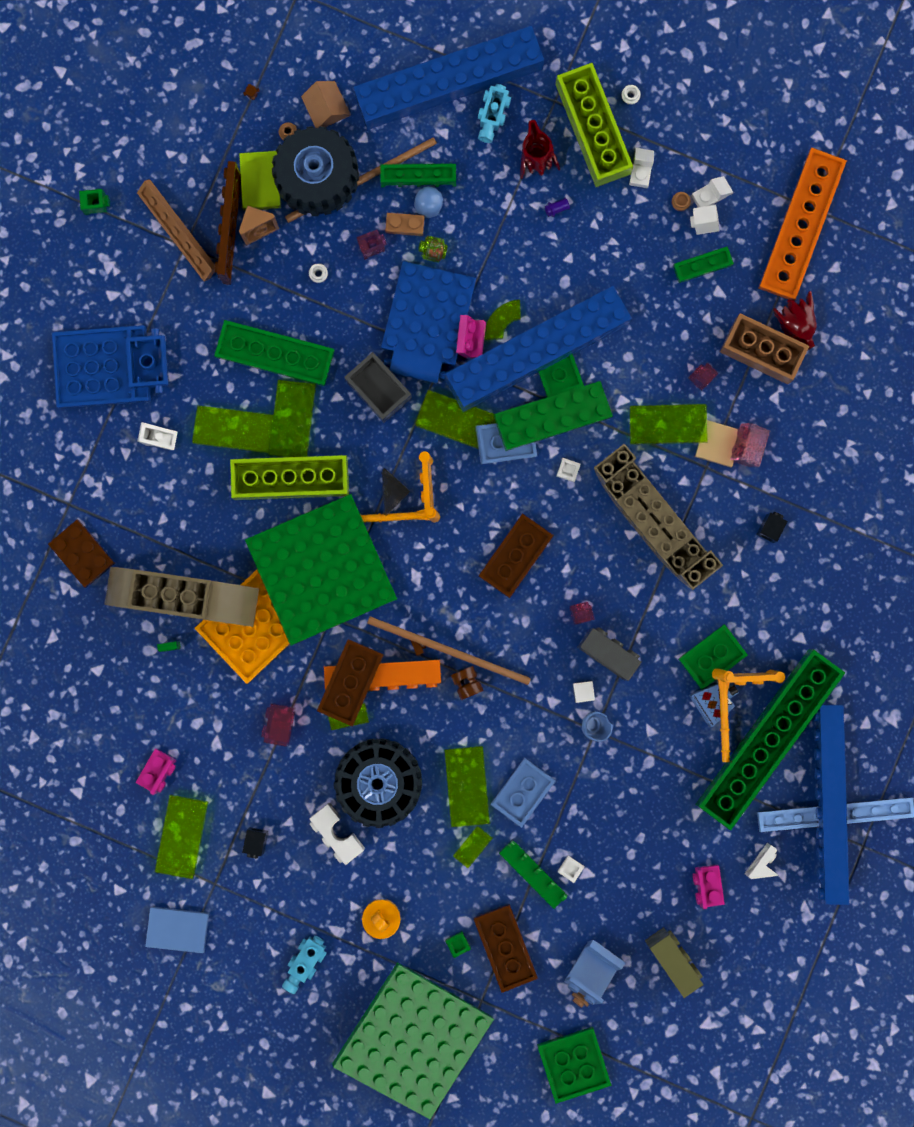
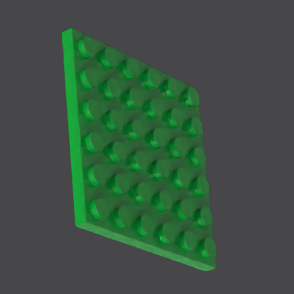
(320, 569)
(413, 1041)

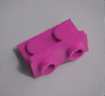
(470, 337)
(156, 771)
(709, 886)

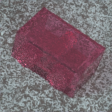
(750, 445)
(279, 724)

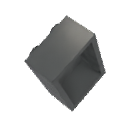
(378, 387)
(610, 653)

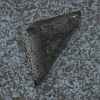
(393, 491)

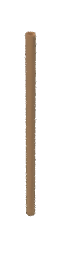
(376, 171)
(448, 650)

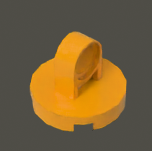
(381, 918)

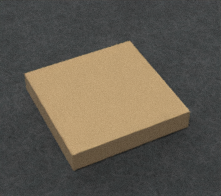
(719, 445)

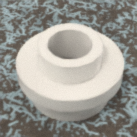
(630, 89)
(318, 267)

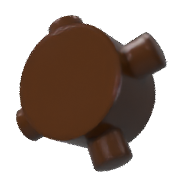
(251, 91)

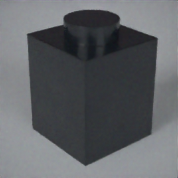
(772, 527)
(255, 842)

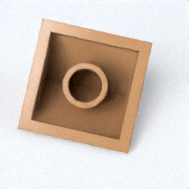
(325, 103)
(257, 225)

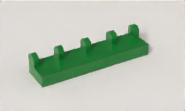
(418, 174)
(533, 874)

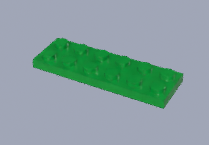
(274, 353)
(552, 416)

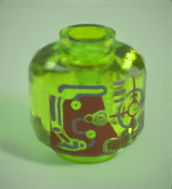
(433, 249)

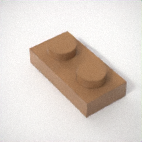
(405, 224)

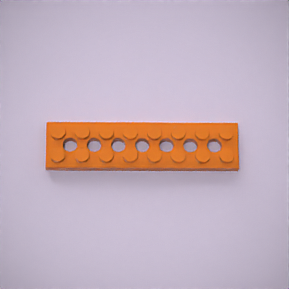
(815, 219)

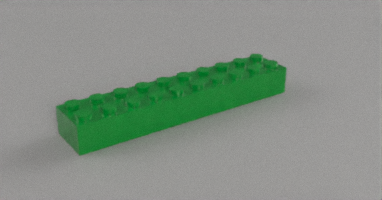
(770, 738)

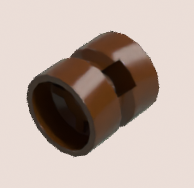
(470, 689)

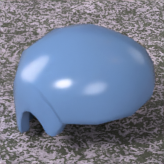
(428, 202)
(596, 726)

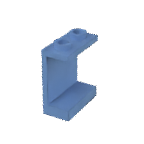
(593, 972)

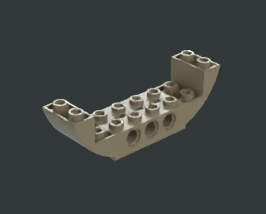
(655, 519)
(181, 596)

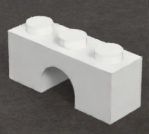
(345, 848)

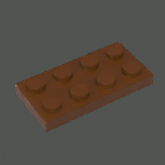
(516, 555)
(350, 682)
(505, 948)

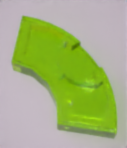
(501, 319)

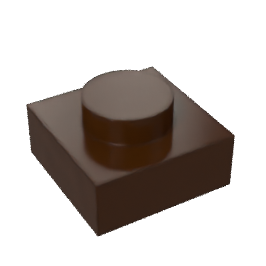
(418, 648)

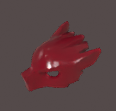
(537, 151)
(799, 320)

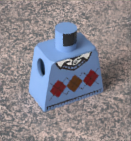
(708, 702)

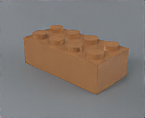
(764, 349)

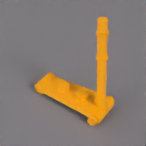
(429, 512)
(724, 679)

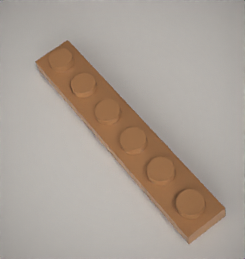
(176, 230)

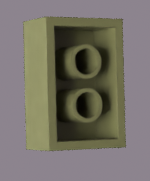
(675, 961)

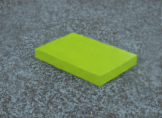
(257, 181)

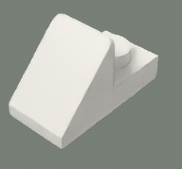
(642, 167)
(712, 193)
(157, 436)
(758, 868)

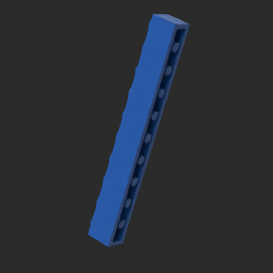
(831, 805)

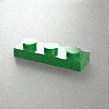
(703, 264)

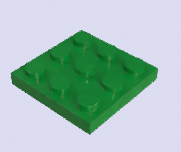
(574, 1065)

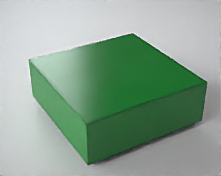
(168, 646)
(458, 944)

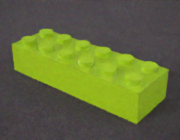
(594, 125)
(289, 477)

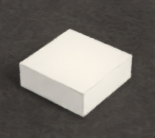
(568, 470)
(583, 691)
(570, 869)

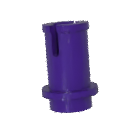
(557, 207)

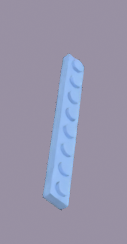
(856, 813)

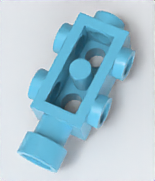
(494, 111)
(306, 961)

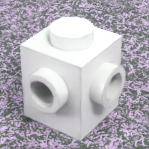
(705, 219)

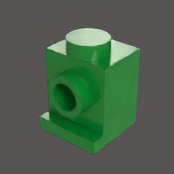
(89, 197)

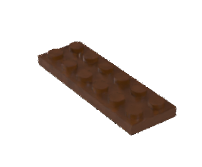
(227, 229)

